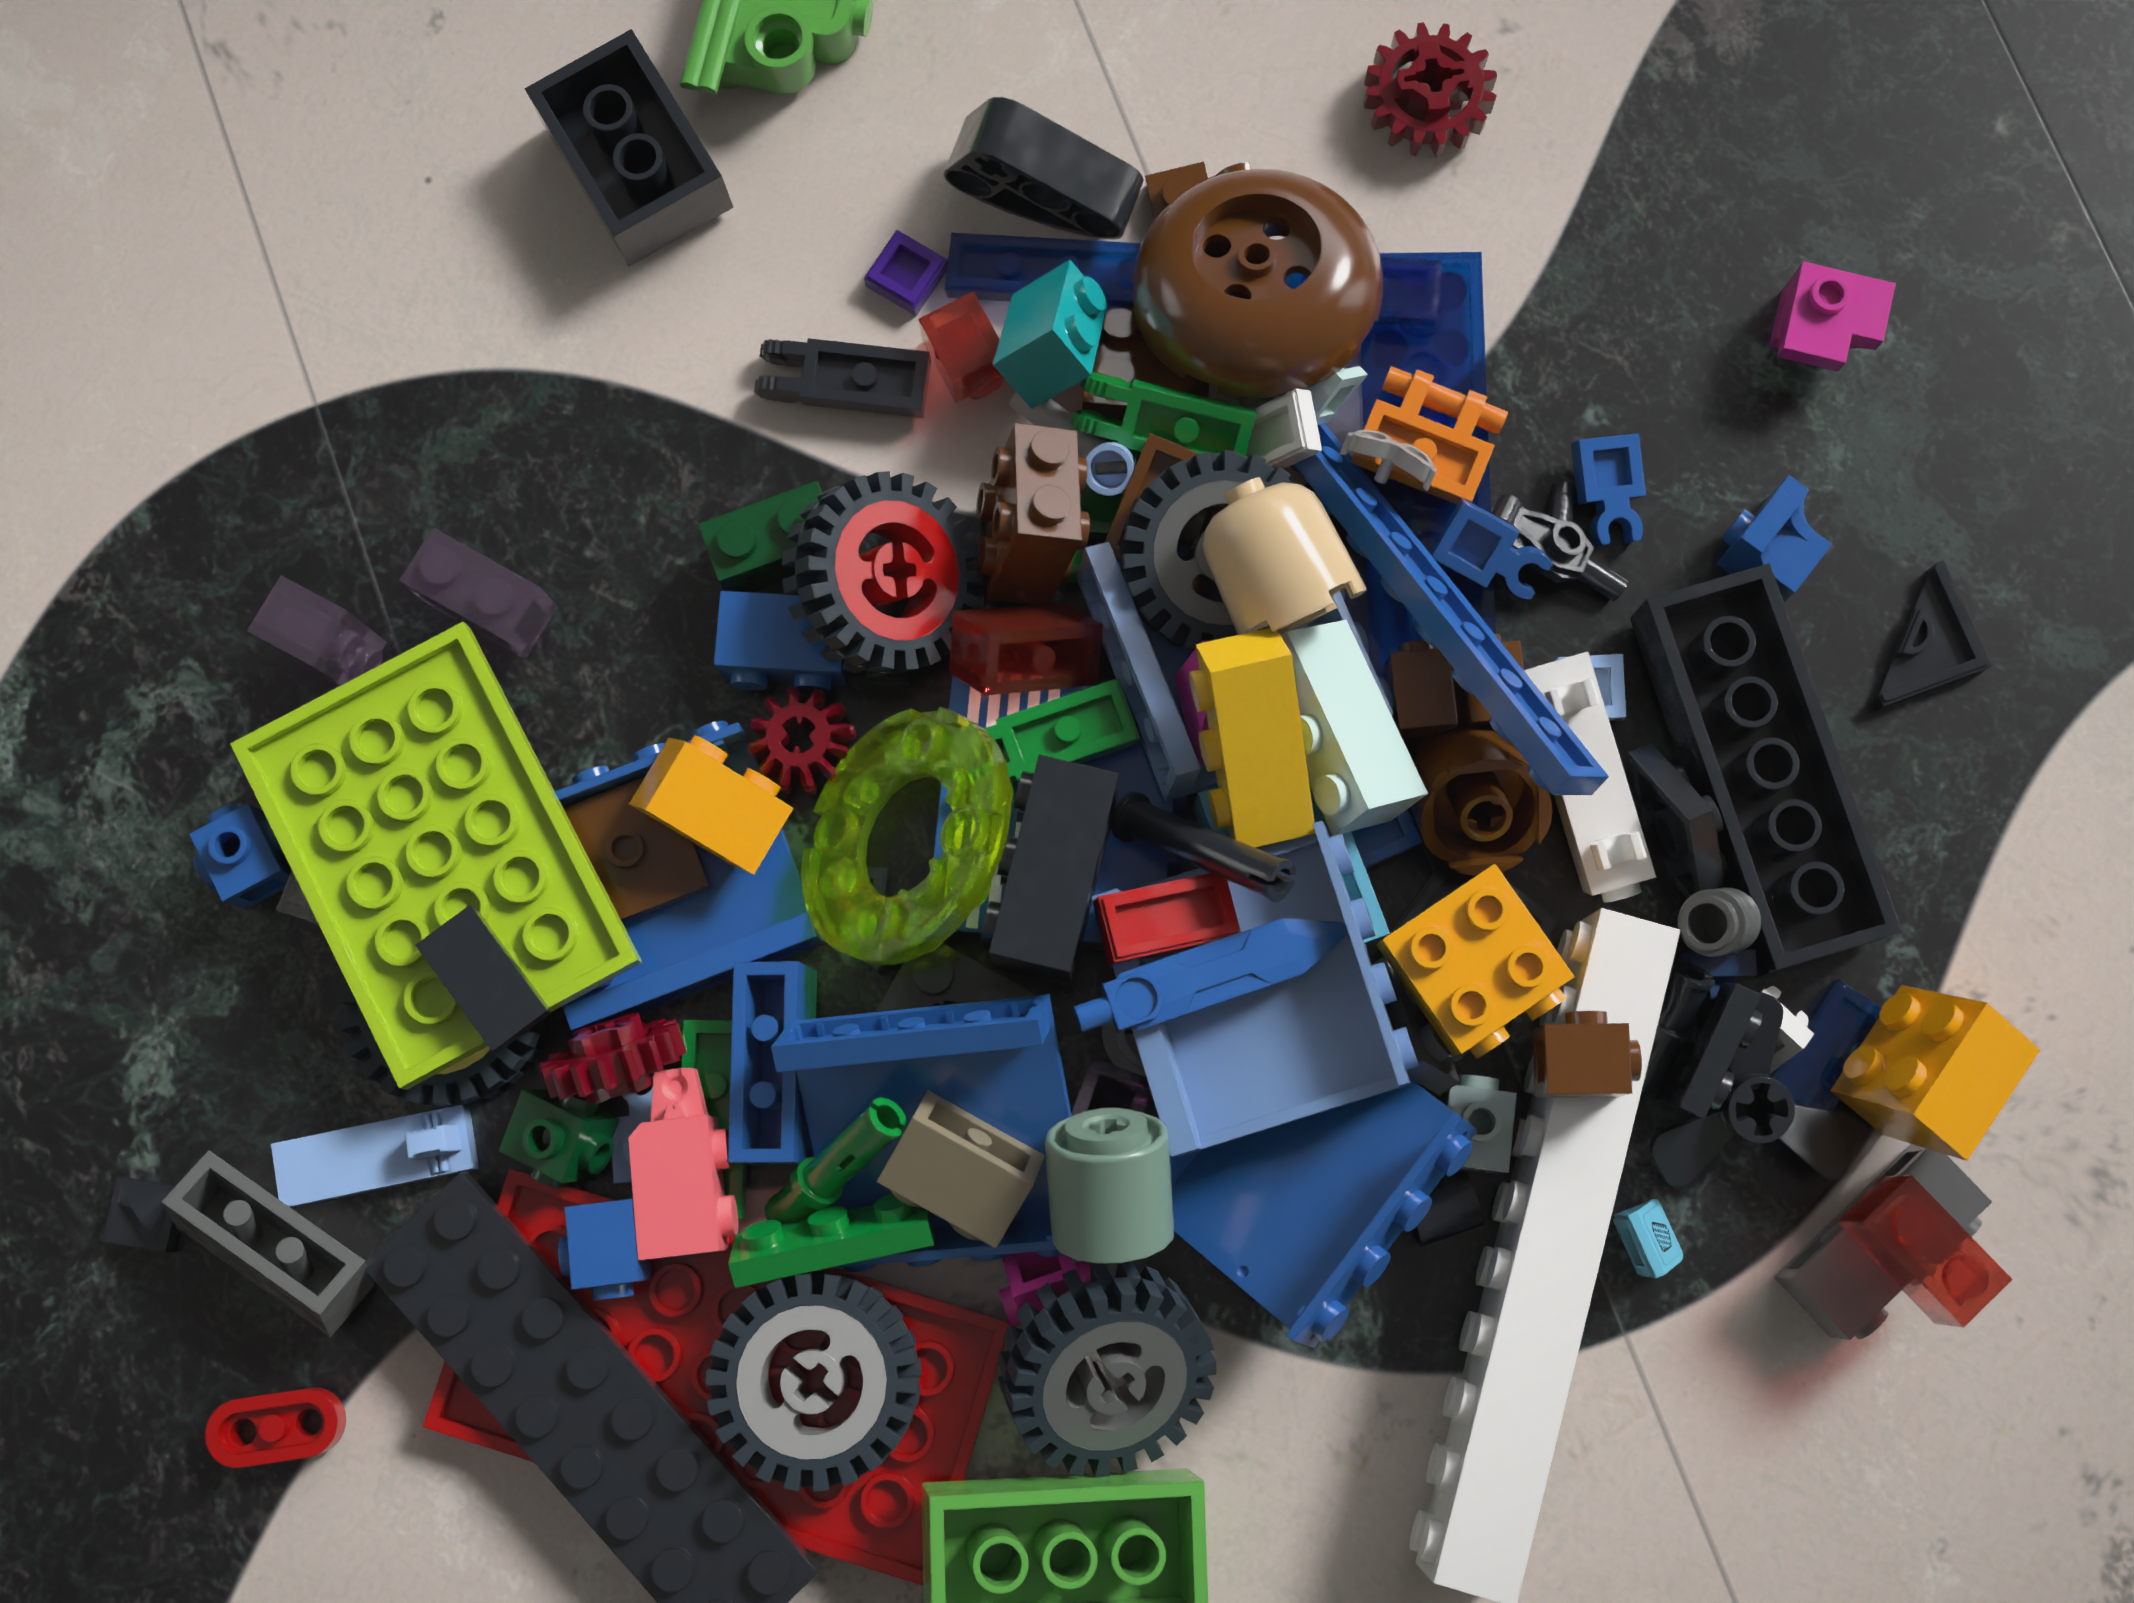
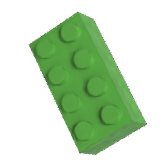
(1066, 1539)

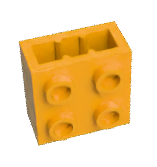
(1477, 963)

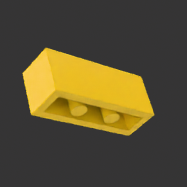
(1253, 738)

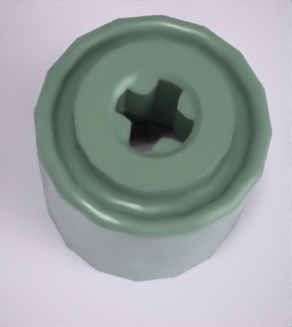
(1109, 1185)

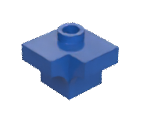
(1776, 536)

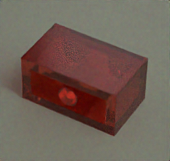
(1025, 648)
(1924, 1250)

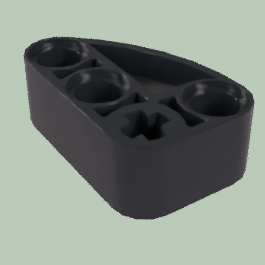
(1042, 171)

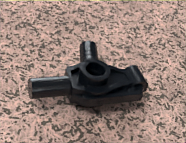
(1560, 541)

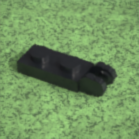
(848, 376)

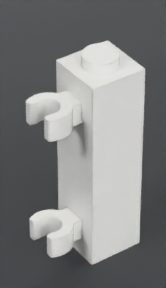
(1601, 826)

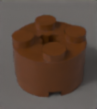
(1478, 800)

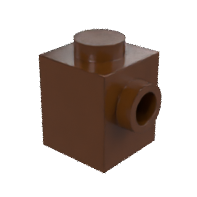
(1585, 1057)

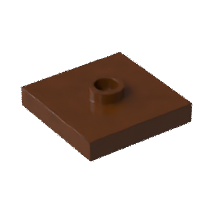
(634, 855)

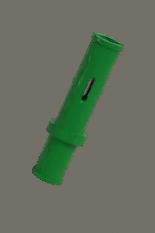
(820, 1179)

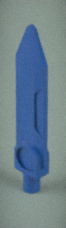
(1210, 974)

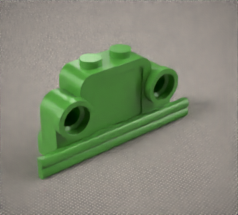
(771, 42)

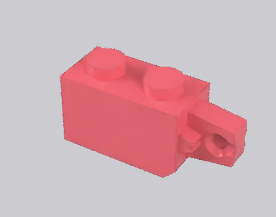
(680, 1173)

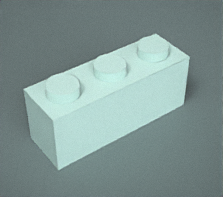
(1349, 737)

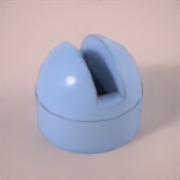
(1114, 481)

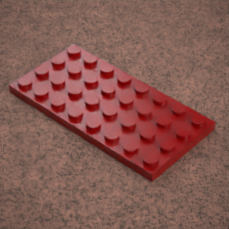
(671, 1334)

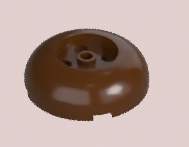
(1265, 333)

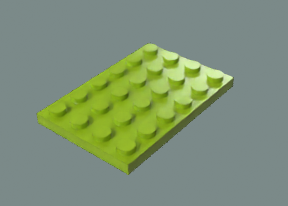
(407, 809)

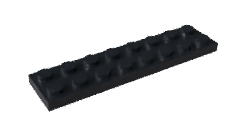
(584, 1407)

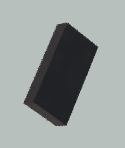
(483, 978)

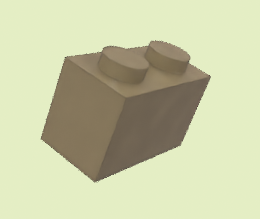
(961, 1170)

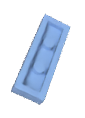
(375, 1156)

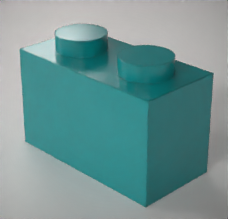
(1051, 334)

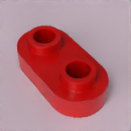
(279, 1427)

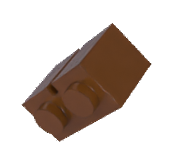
(1426, 693)

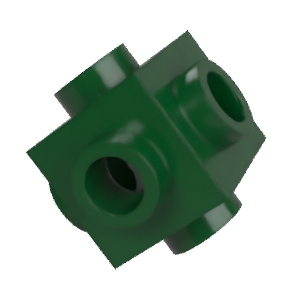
(559, 1137)

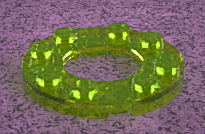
(973, 836)

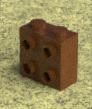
(1032, 514)

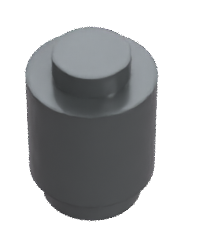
(1719, 921)

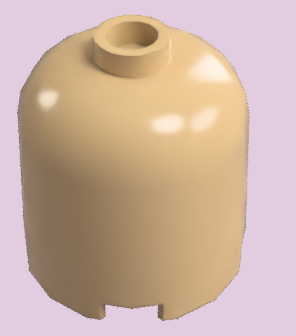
(1277, 557)

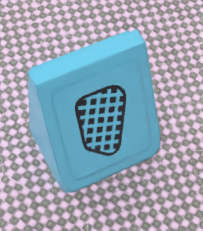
(1648, 1239)

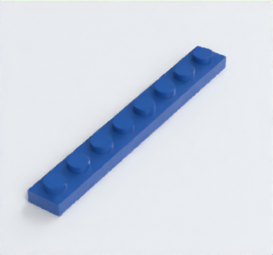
(1451, 624)

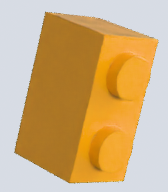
(711, 803)

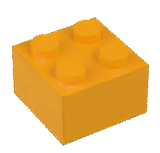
(1935, 1070)

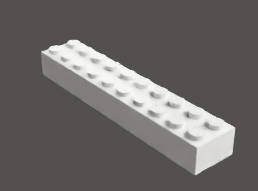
(1538, 1280)

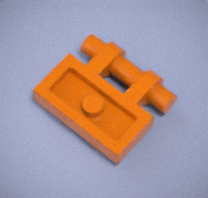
(1454, 452)

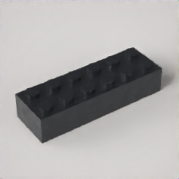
(1767, 759)

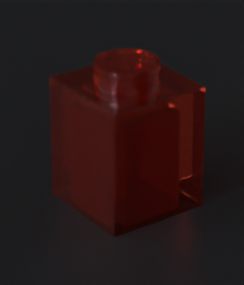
(963, 347)

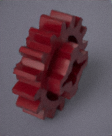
(1437, 81)
(612, 1058)

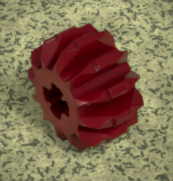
(778, 746)

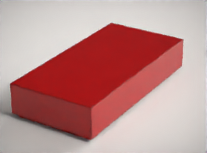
(1165, 918)

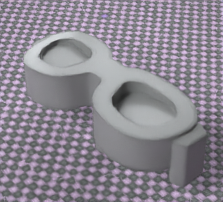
(1391, 452)

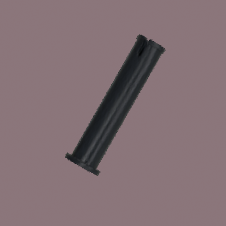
(1201, 846)

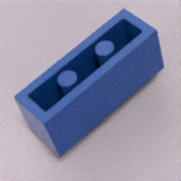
(765, 1104)

